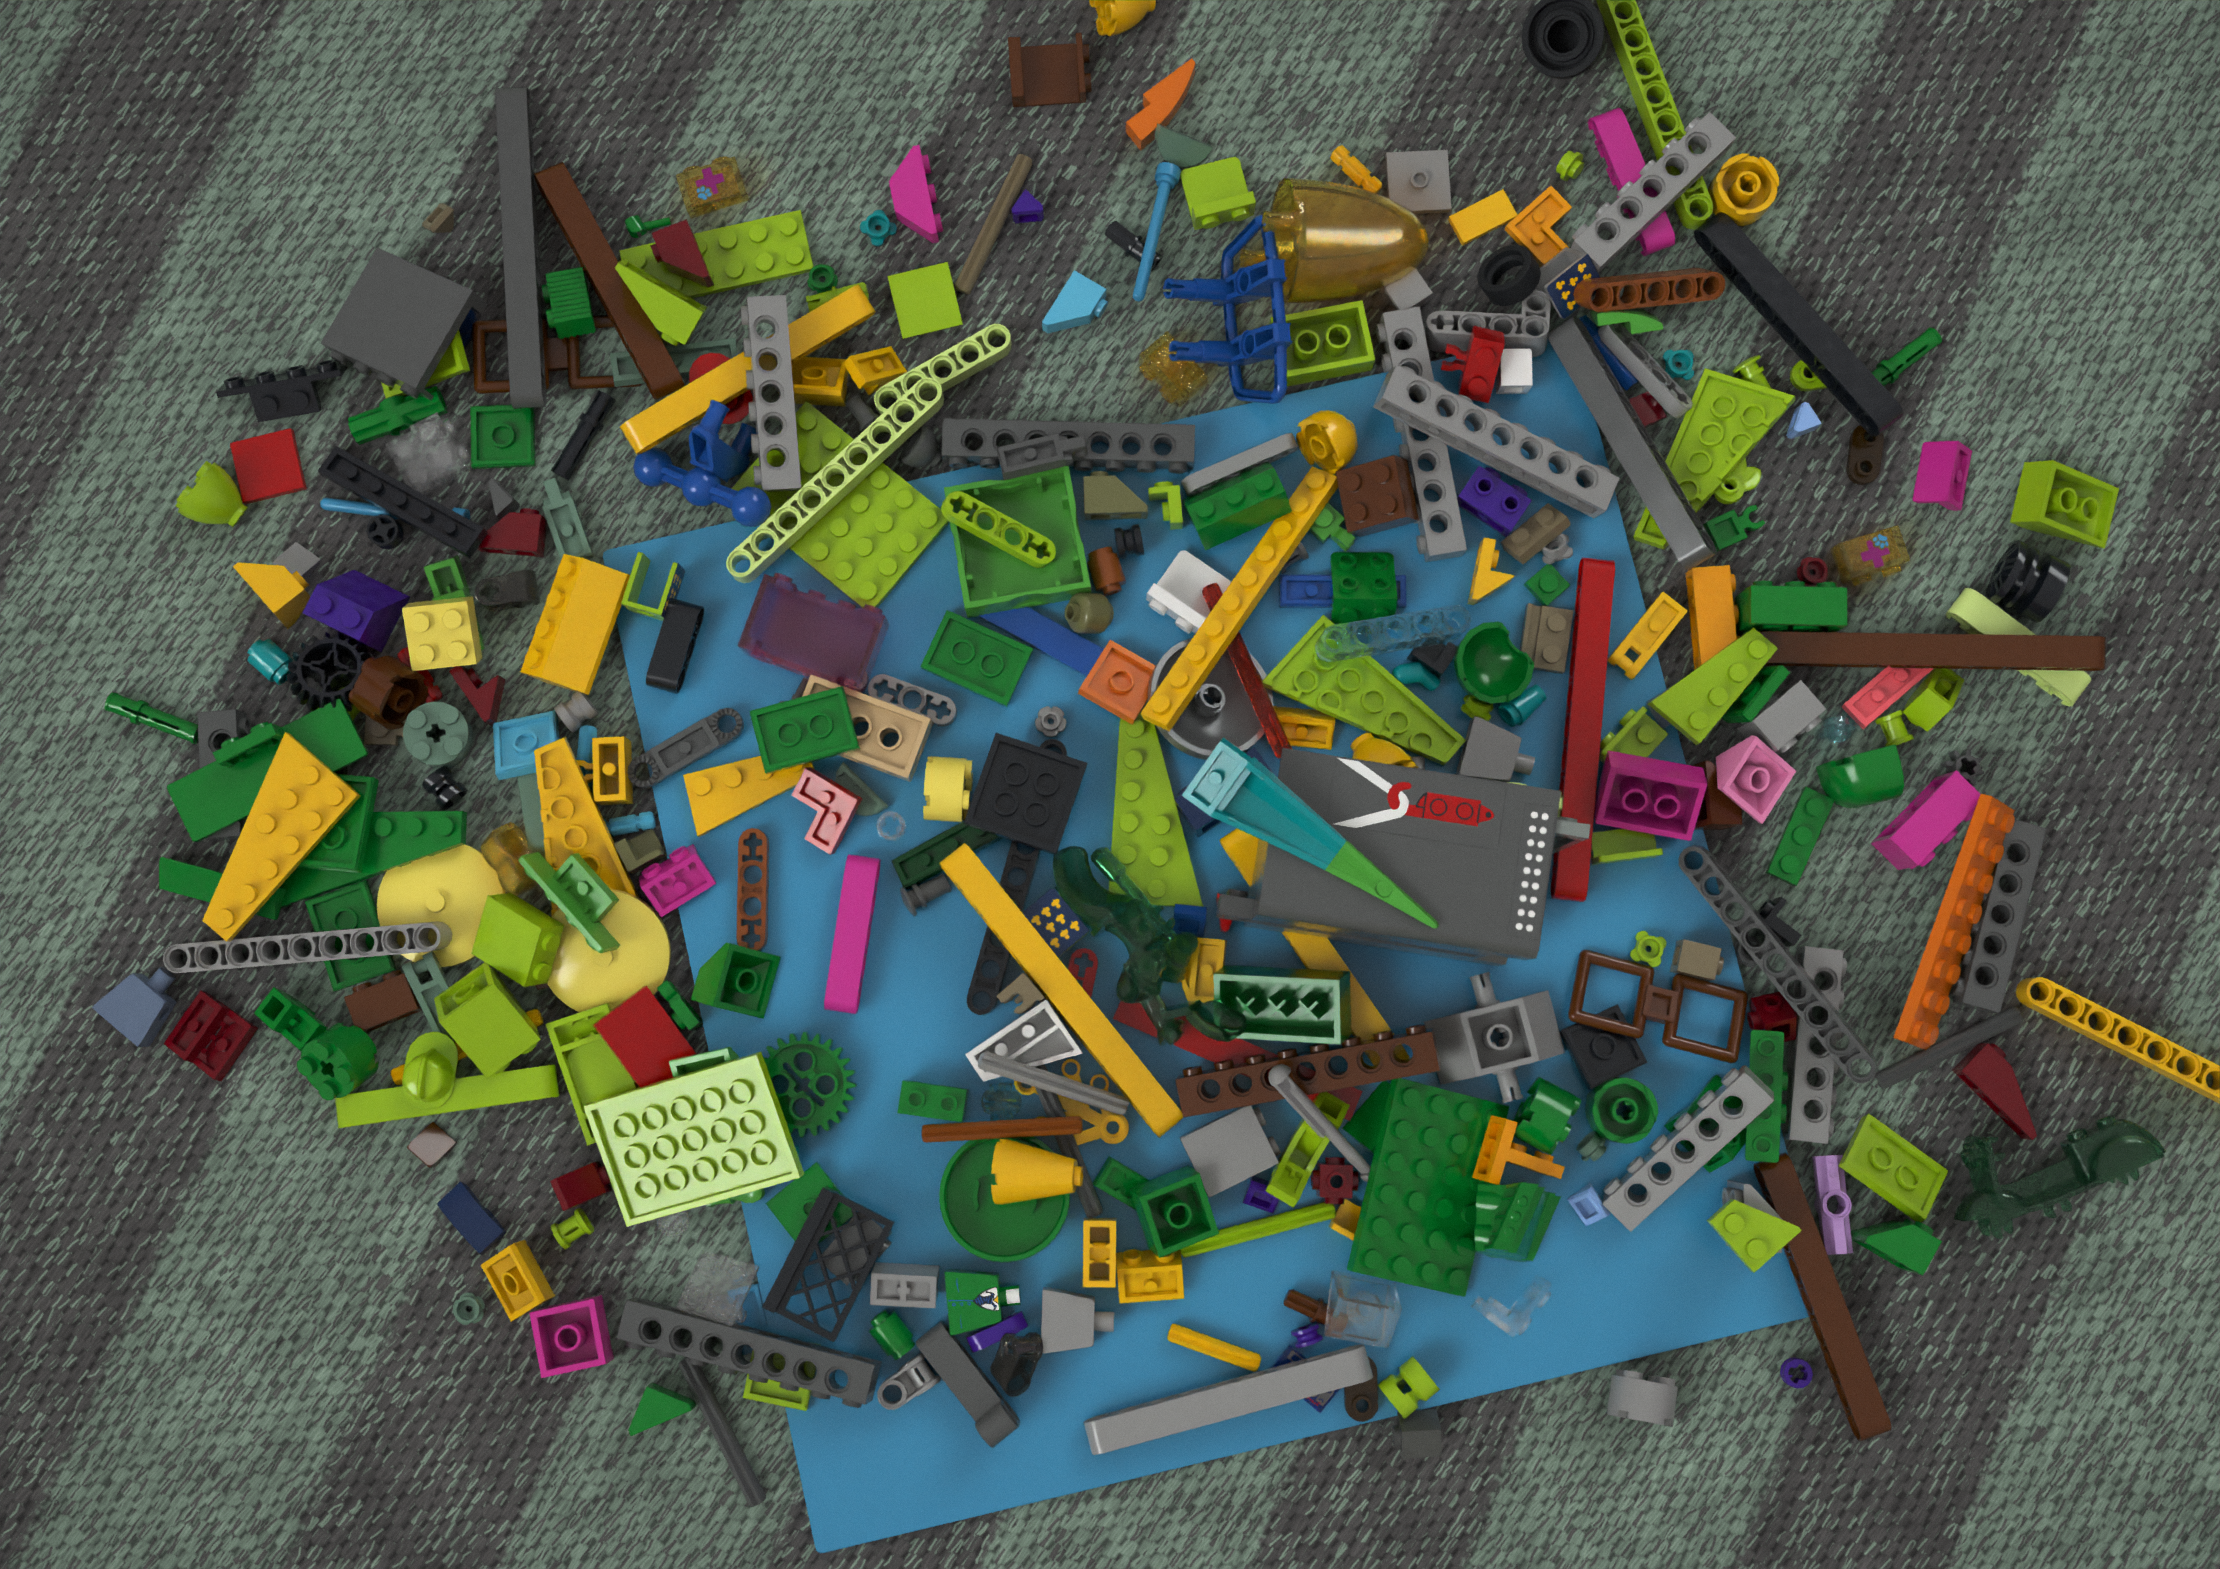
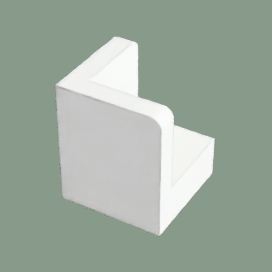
(1514, 372)

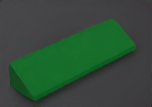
(202, 882)

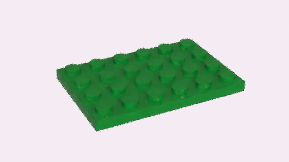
(1421, 1189)

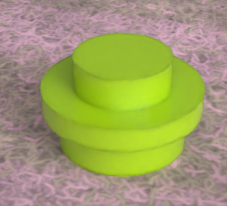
(1570, 165)

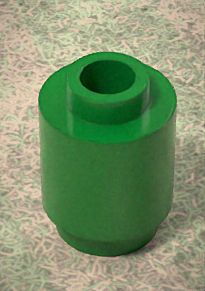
(891, 1334)

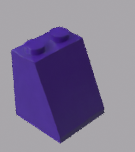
(357, 607)

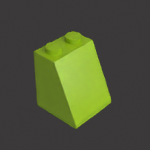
(486, 1020)

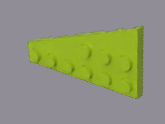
(1714, 438)
(1147, 822)

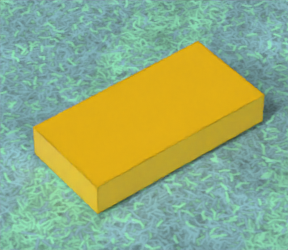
(1482, 217)

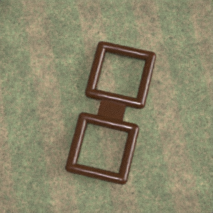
(558, 356)
(1658, 1006)

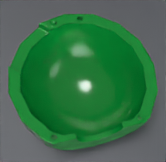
(1491, 665)

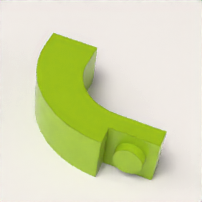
(1303, 1152)

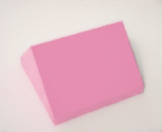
(1753, 776)

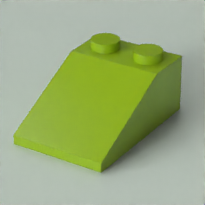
(665, 306)
(2064, 503)

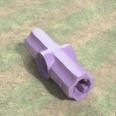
(1834, 1226)

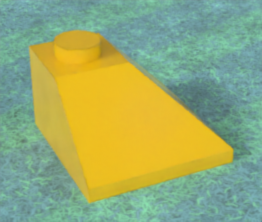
(277, 588)

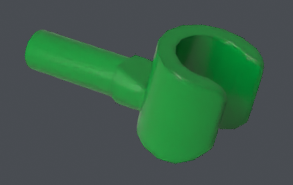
(635, 225)

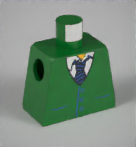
(976, 1299)

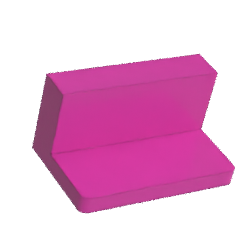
(1942, 474)

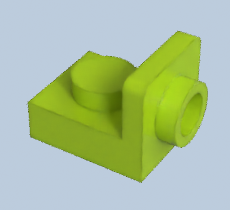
(1172, 509)

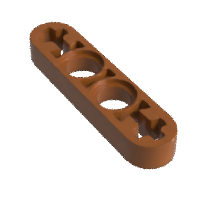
(758, 890)

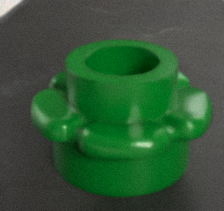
(822, 271)

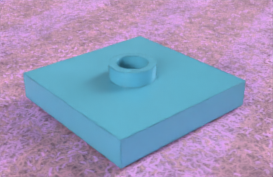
(518, 739)

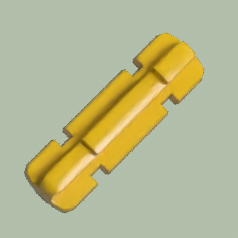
(1355, 169)

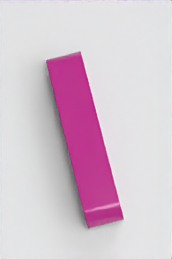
(1624, 163)
(852, 934)

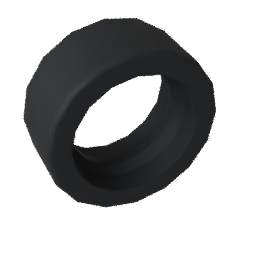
(1518, 287)

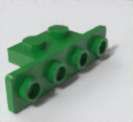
(1766, 1063)

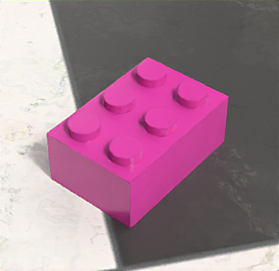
(1649, 795)
(1928, 821)

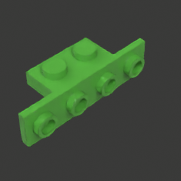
(578, 894)

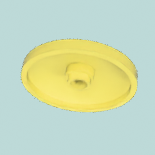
(441, 889)
(591, 978)

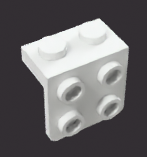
(1181, 591)

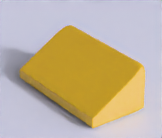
(1306, 727)

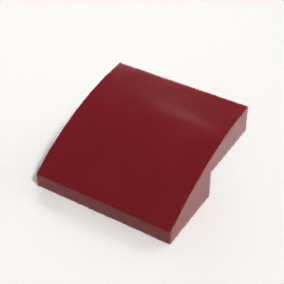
(199, 1027)

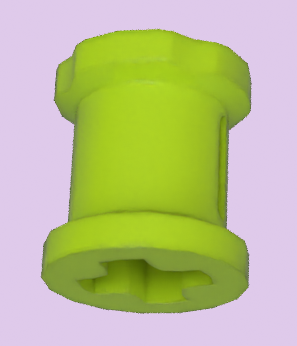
(1894, 728)
(572, 1228)

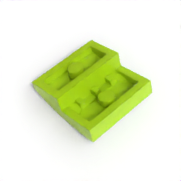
(925, 300)

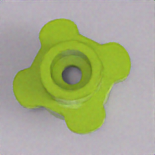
(1476, 708)
(1657, 946)

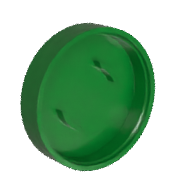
(989, 1229)

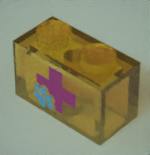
(712, 186)
(1869, 555)

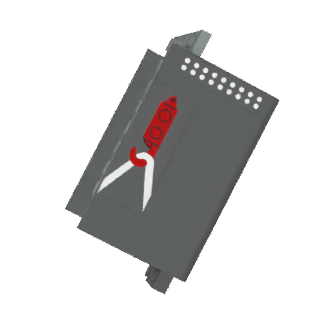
(1452, 842)

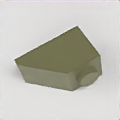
(1110, 499)

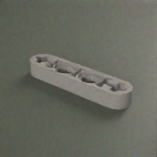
(1645, 369)
(1242, 462)

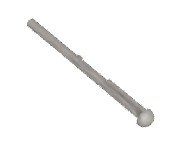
(1281, 1080)

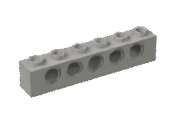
(1714, 142)
(774, 312)
(1802, 1059)
(1633, 1208)

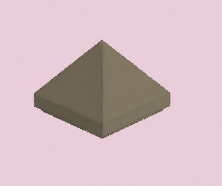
(440, 220)

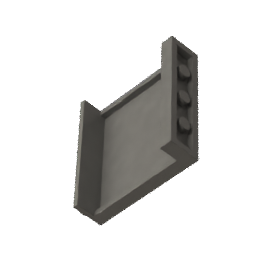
(399, 322)

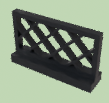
(802, 1251)

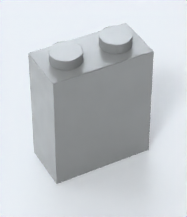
(1230, 1149)

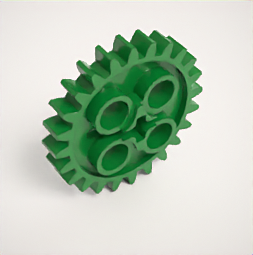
(824, 1063)

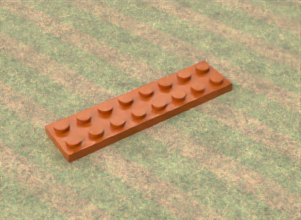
(1954, 921)

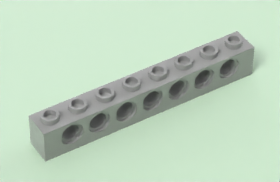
(1507, 458)
(1435, 546)

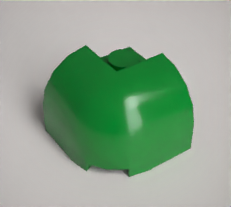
(1863, 778)

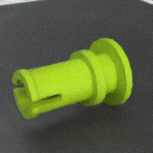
(1751, 371)

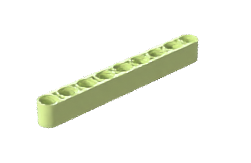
(831, 495)

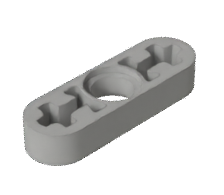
(937, 700)

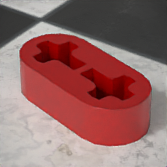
(1090, 972)

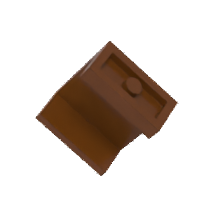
(1048, 73)

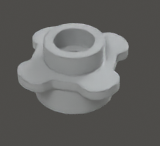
(1557, 550)

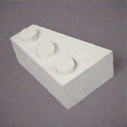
(1031, 1039)

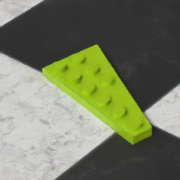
(1362, 696)

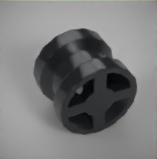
(381, 526)
(1129, 541)

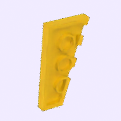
(733, 789)

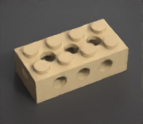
(883, 719)

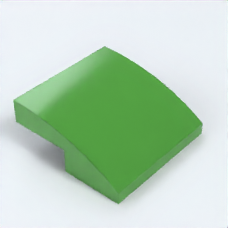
(1633, 320)

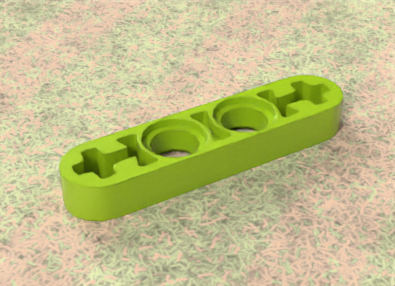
(996, 534)

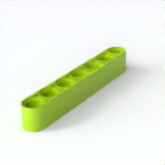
(467, 1094)

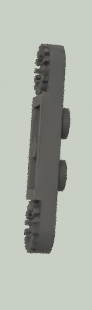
(685, 748)

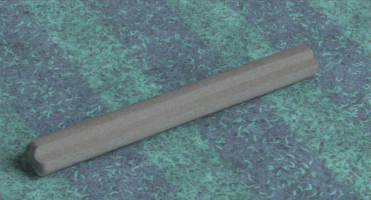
(1053, 1083)

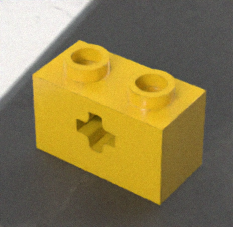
(1099, 1252)

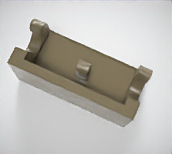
(1027, 993)

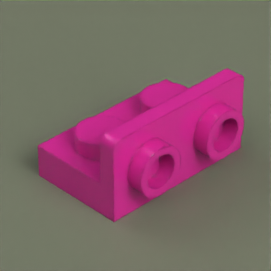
(676, 879)

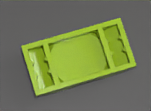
(587, 1062)

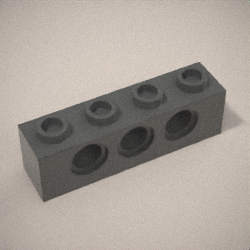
(212, 730)

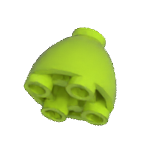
(213, 498)

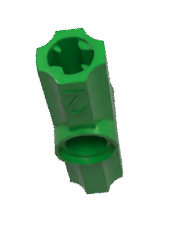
(395, 415)

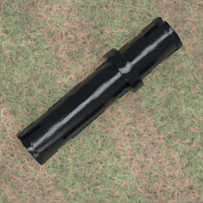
(583, 435)

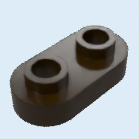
(1864, 452)
(1365, 1390)

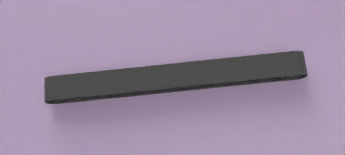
(520, 248)

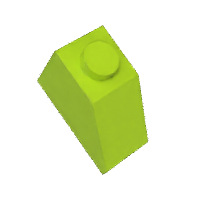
(1933, 698)

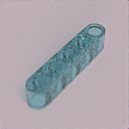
(1403, 624)

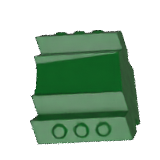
(1512, 1219)

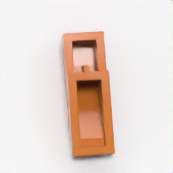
(1160, 105)

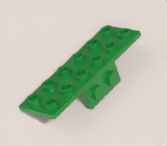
(228, 787)

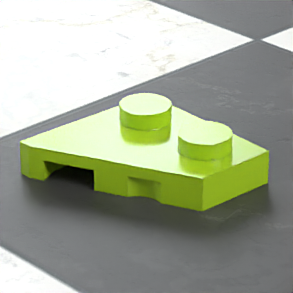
(1751, 1232)

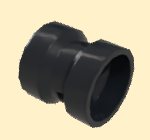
(443, 787)

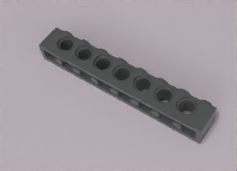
(1177, 436)
(861, 1371)

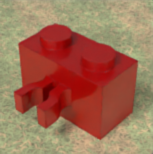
(1479, 363)

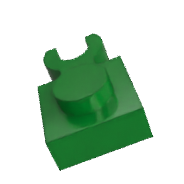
(1730, 529)
(683, 1013)

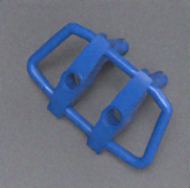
(1243, 286)

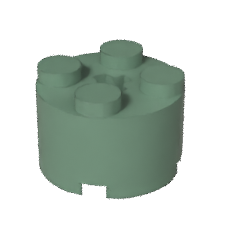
(425, 722)

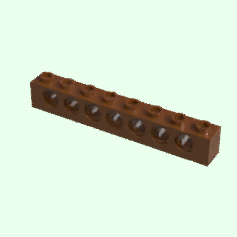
(1197, 1101)

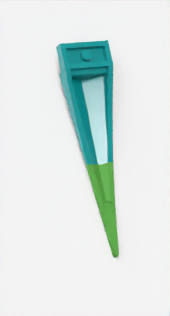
(1255, 801)

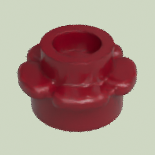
(1815, 564)

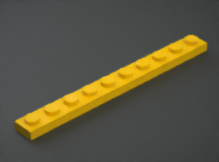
(1239, 600)

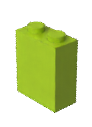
(517, 939)

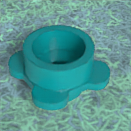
(878, 218)
(1685, 358)

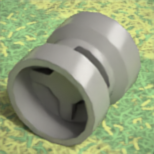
(576, 711)

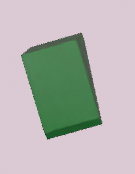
(659, 1406)

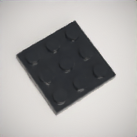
(1025, 793)

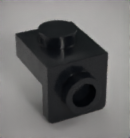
(1783, 931)

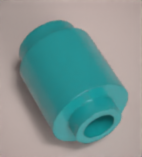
(269, 660)

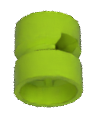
(1418, 1380)

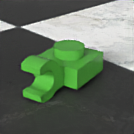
(1328, 525)

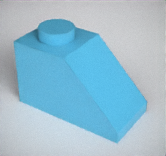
(1076, 304)

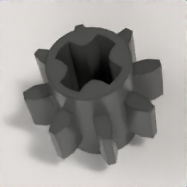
(1971, 763)

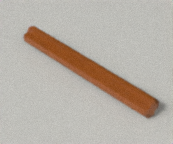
(1002, 1129)

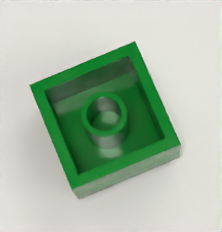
(1174, 1211)

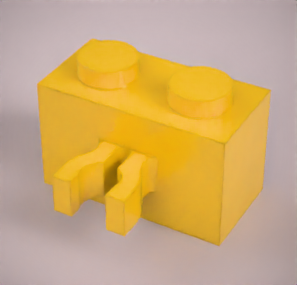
(610, 767)

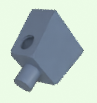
(138, 1006)

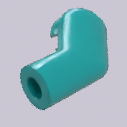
(1414, 673)

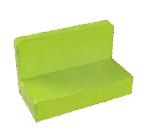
(1622, 846)

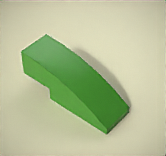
(448, 582)

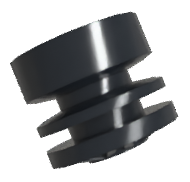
(2028, 582)

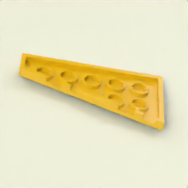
(573, 818)
(287, 821)

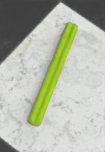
(1263, 1227)

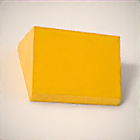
(820, 381)
(517, 1280)

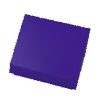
(1027, 209)
(1258, 1197)

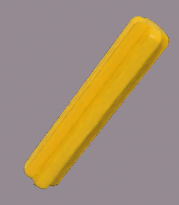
(1214, 1347)

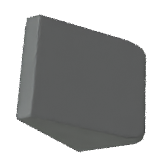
(501, 499)

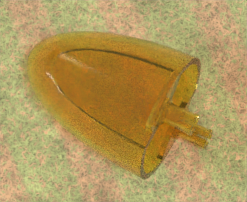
(1339, 240)

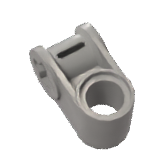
(909, 1382)

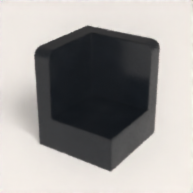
(1434, 657)

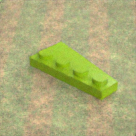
(1710, 690)

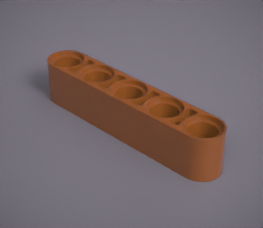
(1636, 289)

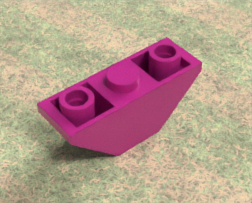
(914, 196)

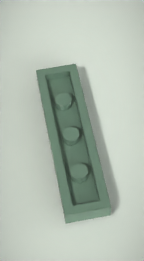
(683, 356)

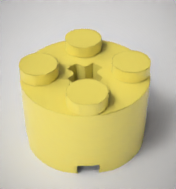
(947, 788)

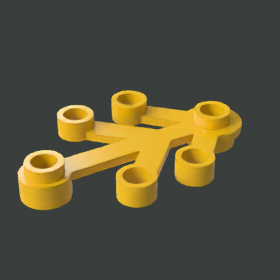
(1077, 1108)

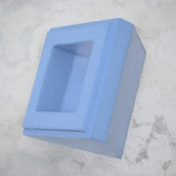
(1803, 421)
(1588, 1205)

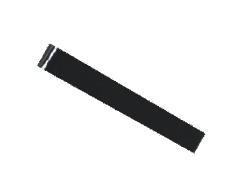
(1798, 324)
(1019, 893)

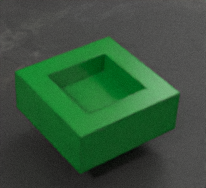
(1546, 585)

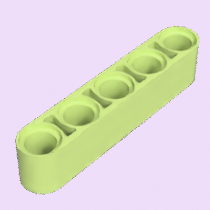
(952, 359)
(1982, 616)

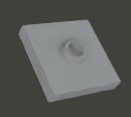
(1419, 180)

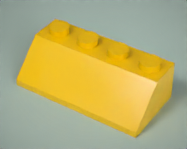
(575, 624)

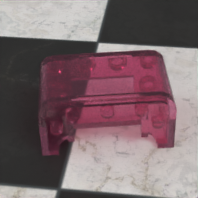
(813, 634)

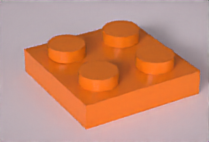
(1118, 682)

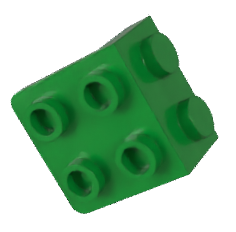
(1362, 586)

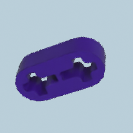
(993, 1333)

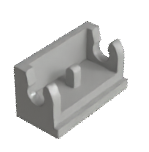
(904, 1285)

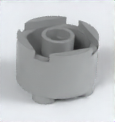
(1641, 1399)

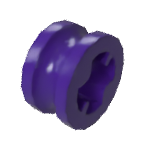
(1307, 1335)
(1794, 1362)

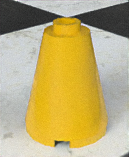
(1031, 1173)

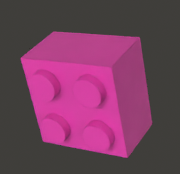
(571, 1336)

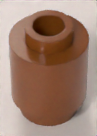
(1106, 571)

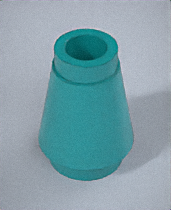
(1522, 707)

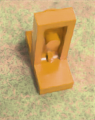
(1499, 1149)

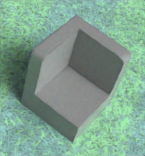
(1409, 291)

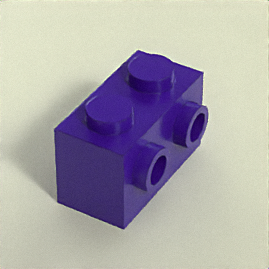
(1493, 500)

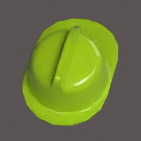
(430, 1070)

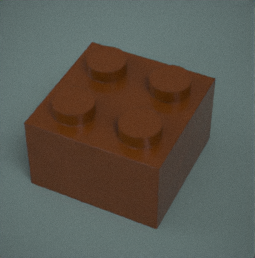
(1377, 496)

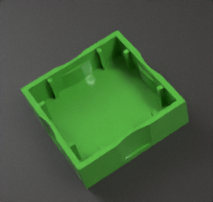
(1000, 582)

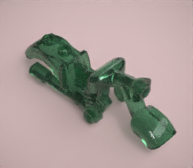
(1152, 945)

